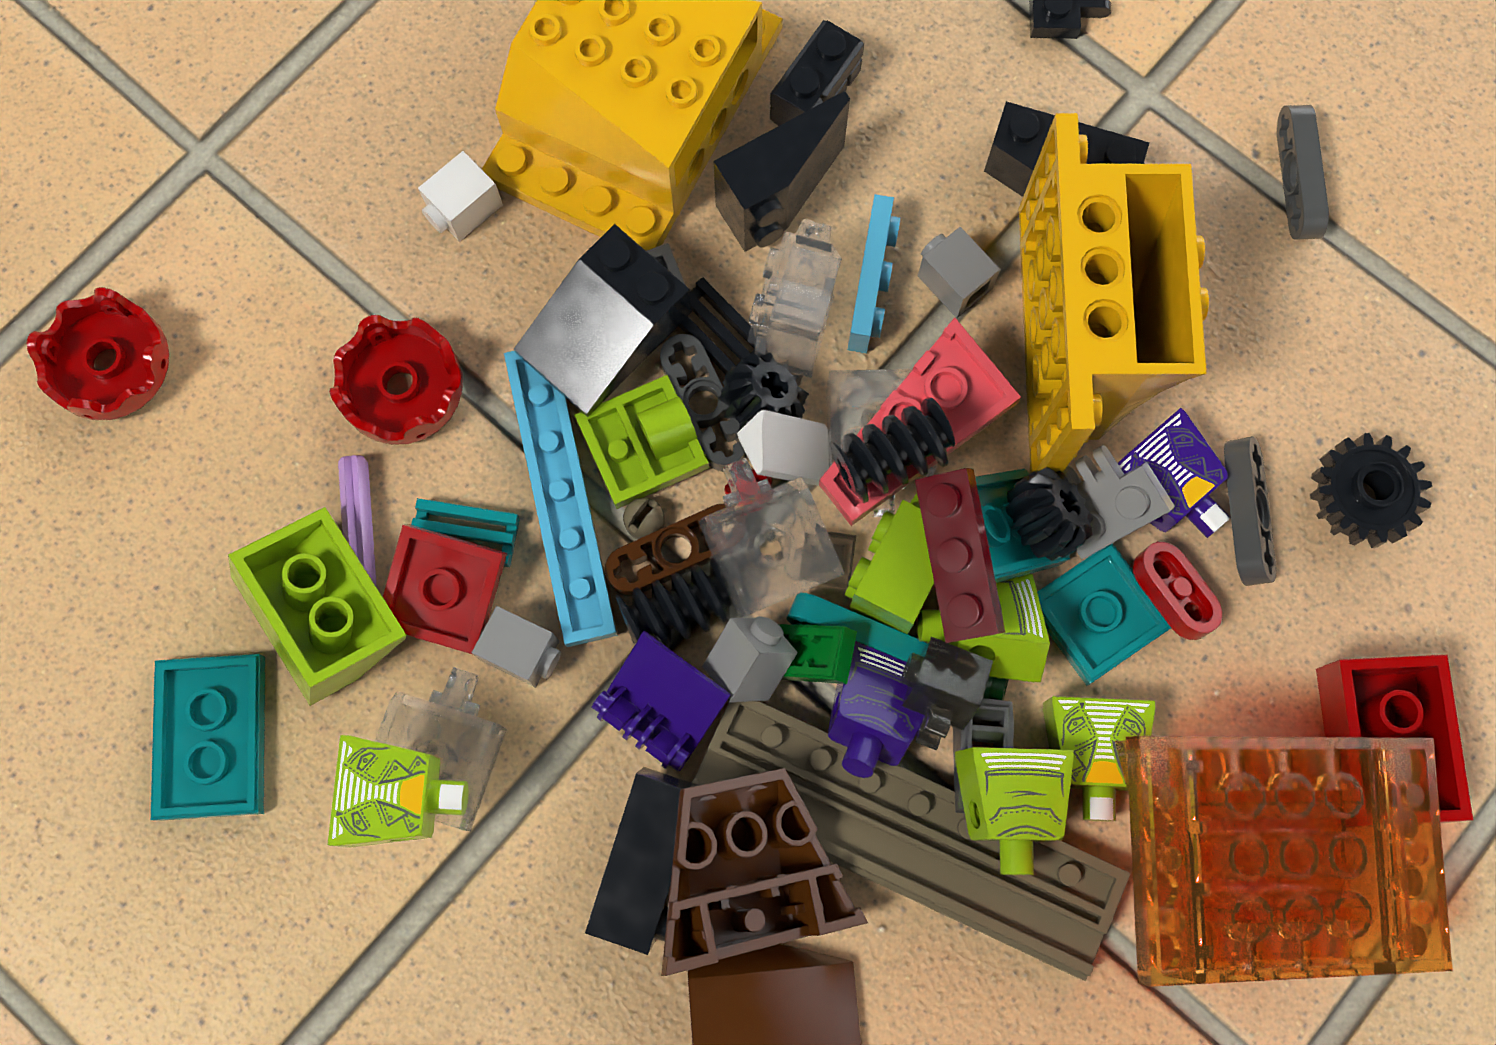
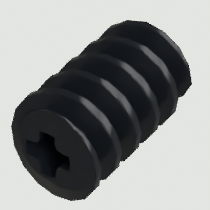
(894, 448)
(678, 606)

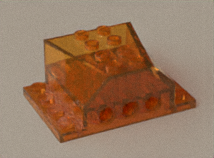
(1284, 858)

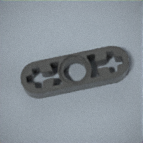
(1302, 172)
(701, 365)
(1250, 511)

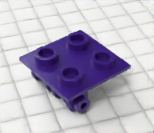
(661, 702)

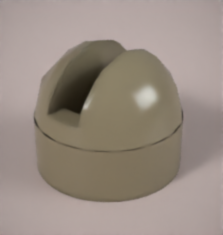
(652, 522)

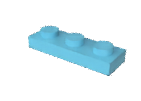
(874, 274)

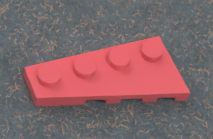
(965, 388)

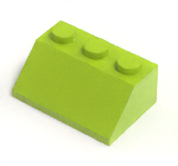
(316, 604)

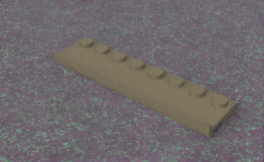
(913, 842)

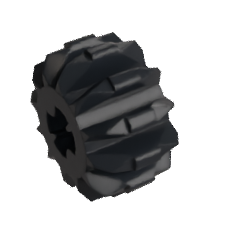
(762, 385)
(1049, 514)

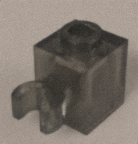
(944, 687)

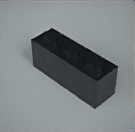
(638, 874)

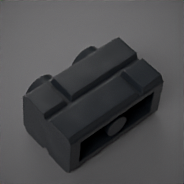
(818, 72)

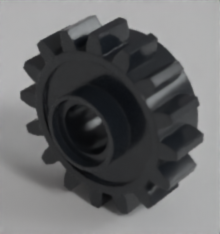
(1387, 473)

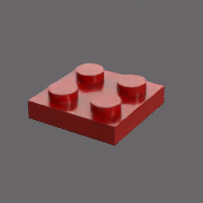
(442, 587)

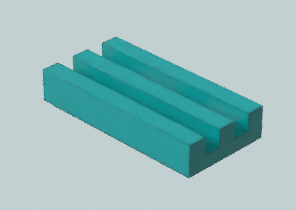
(508, 520)

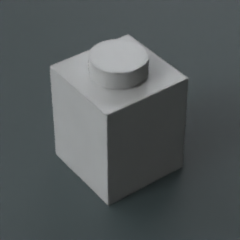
(957, 271)
(518, 647)
(750, 658)

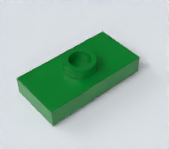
(822, 653)

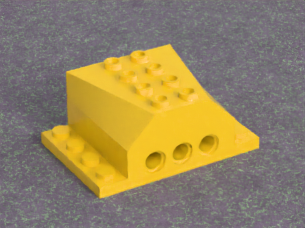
(623, 105)
(1104, 291)

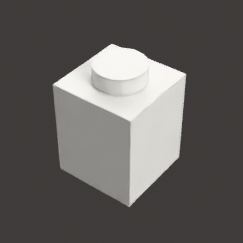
(459, 197)

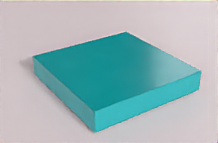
(1099, 614)

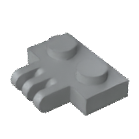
(1116, 499)

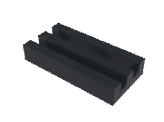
(705, 290)

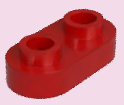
(1177, 591)

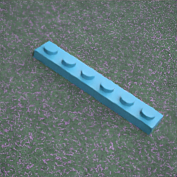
(561, 506)

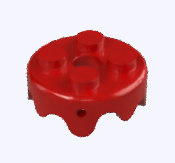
(81, 331)
(376, 355)

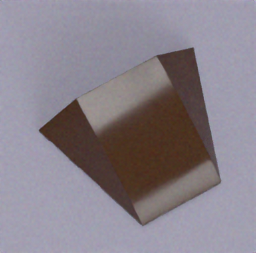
(748, 873)
(774, 999)

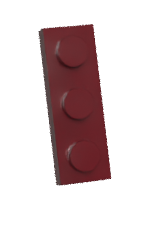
(959, 555)

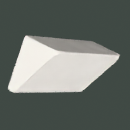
(786, 447)

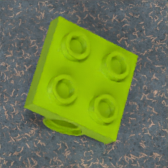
(643, 441)

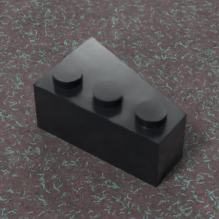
(1023, 134)

